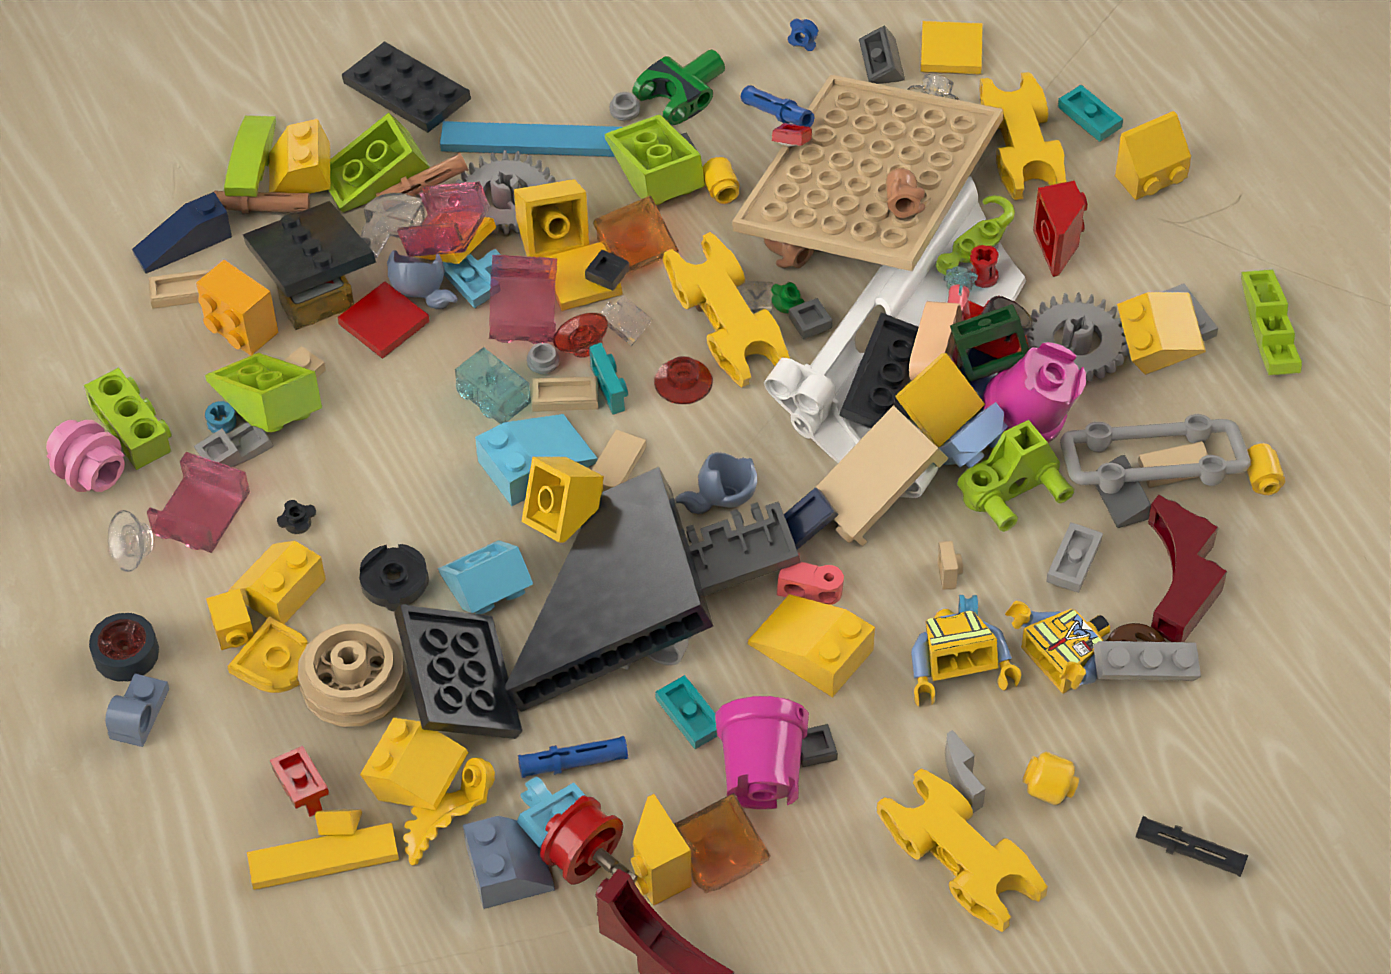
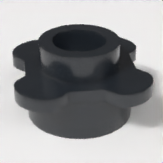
(297, 524)

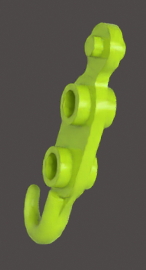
(983, 233)

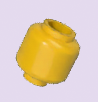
(1050, 778)

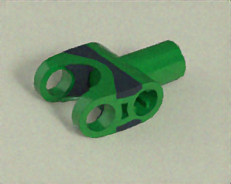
(682, 85)

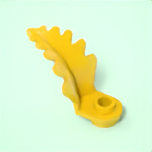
(476, 781)

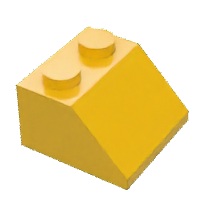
(1153, 156)
(300, 159)
(552, 217)
(1160, 329)
(560, 496)
(281, 580)
(412, 765)
(660, 855)

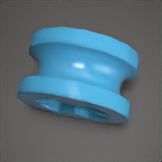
(217, 409)
(968, 604)

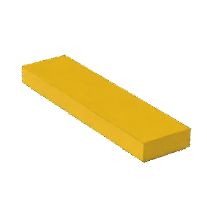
(322, 856)

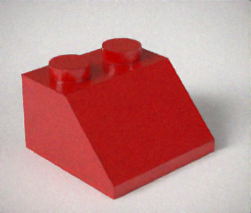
(1059, 222)

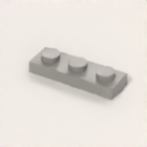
(1146, 660)

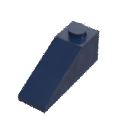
(185, 232)

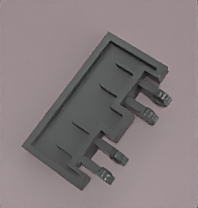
(744, 553)

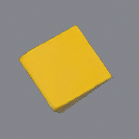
(338, 821)

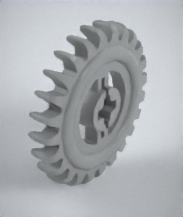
(503, 179)
(1079, 323)

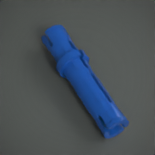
(785, 110)
(564, 758)

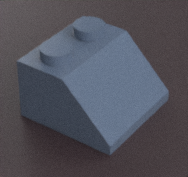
(505, 861)

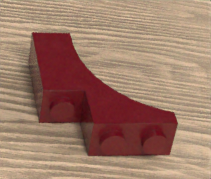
(1194, 579)
(636, 926)

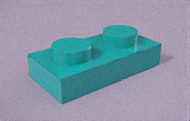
(1090, 113)
(605, 369)
(688, 711)

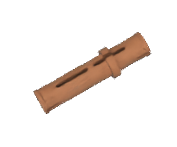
(433, 176)
(266, 202)

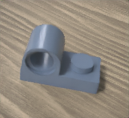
(132, 716)

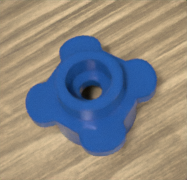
(806, 27)

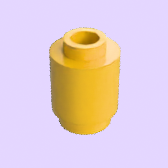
(721, 180)
(1265, 469)

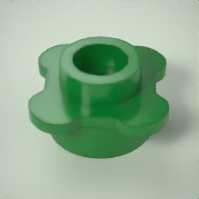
(785, 297)

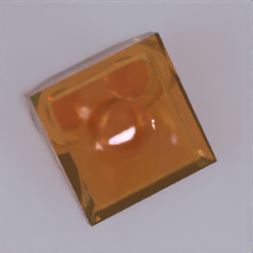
(635, 233)
(722, 844)

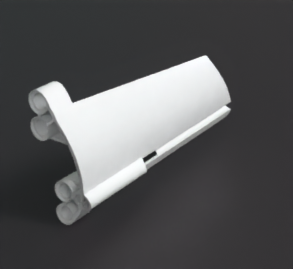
(818, 390)

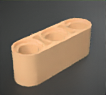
(934, 335)

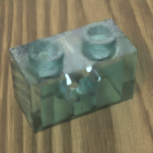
(492, 386)

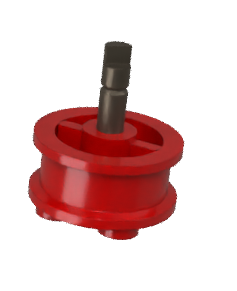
(583, 841)

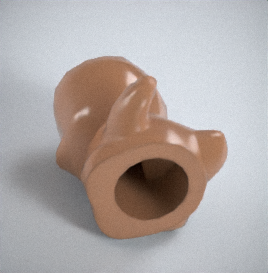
(903, 193)
(792, 254)

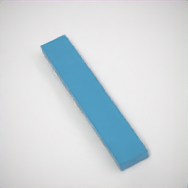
(525, 138)

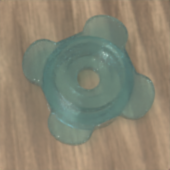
(960, 276)

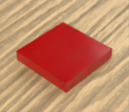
(383, 319)

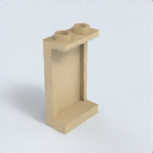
(877, 473)

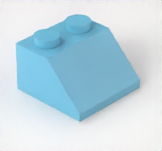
(487, 576)

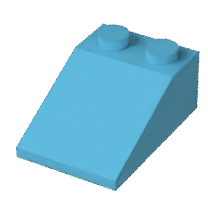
(509, 448)

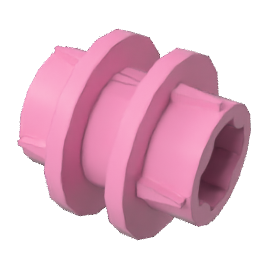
(85, 455)

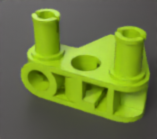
(1017, 455)

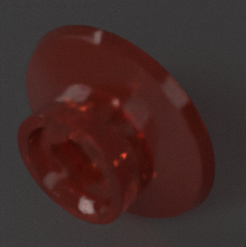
(581, 333)
(686, 388)

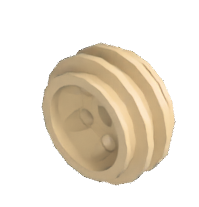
(347, 657)

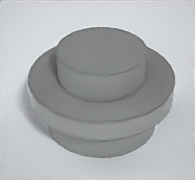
(624, 106)
(543, 358)

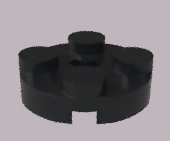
(388, 592)

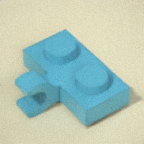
(471, 277)
(544, 807)

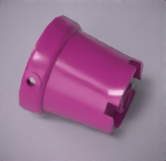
(1038, 389)
(762, 749)

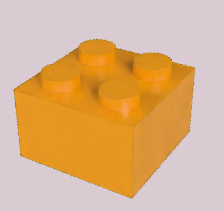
(237, 307)

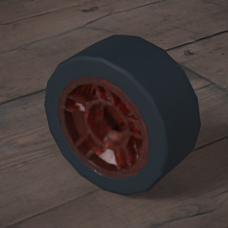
(112, 635)

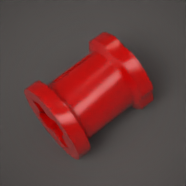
(984, 261)

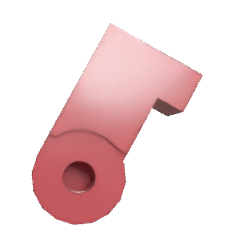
(811, 582)

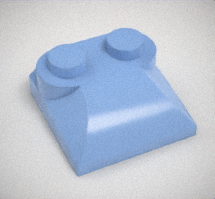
(977, 433)

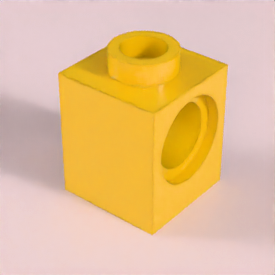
(230, 619)

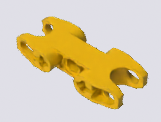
(1025, 151)
(736, 327)
(979, 867)

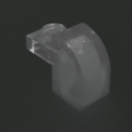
(386, 215)

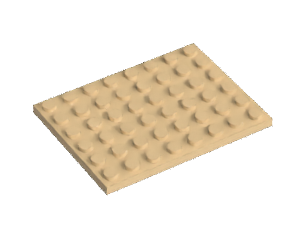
(834, 186)

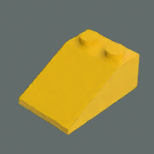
(815, 641)

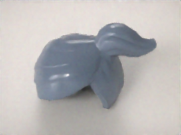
(419, 279)
(721, 482)

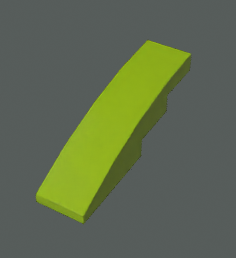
(249, 156)
(1270, 322)

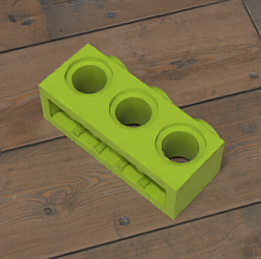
(129, 417)

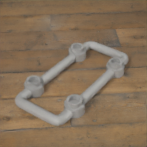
(1196, 429)

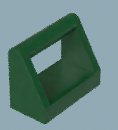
(986, 329)

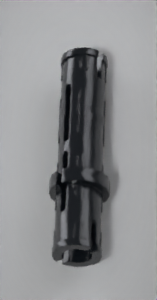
(1149, 831)

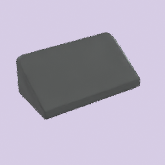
(881, 56)
(1129, 503)

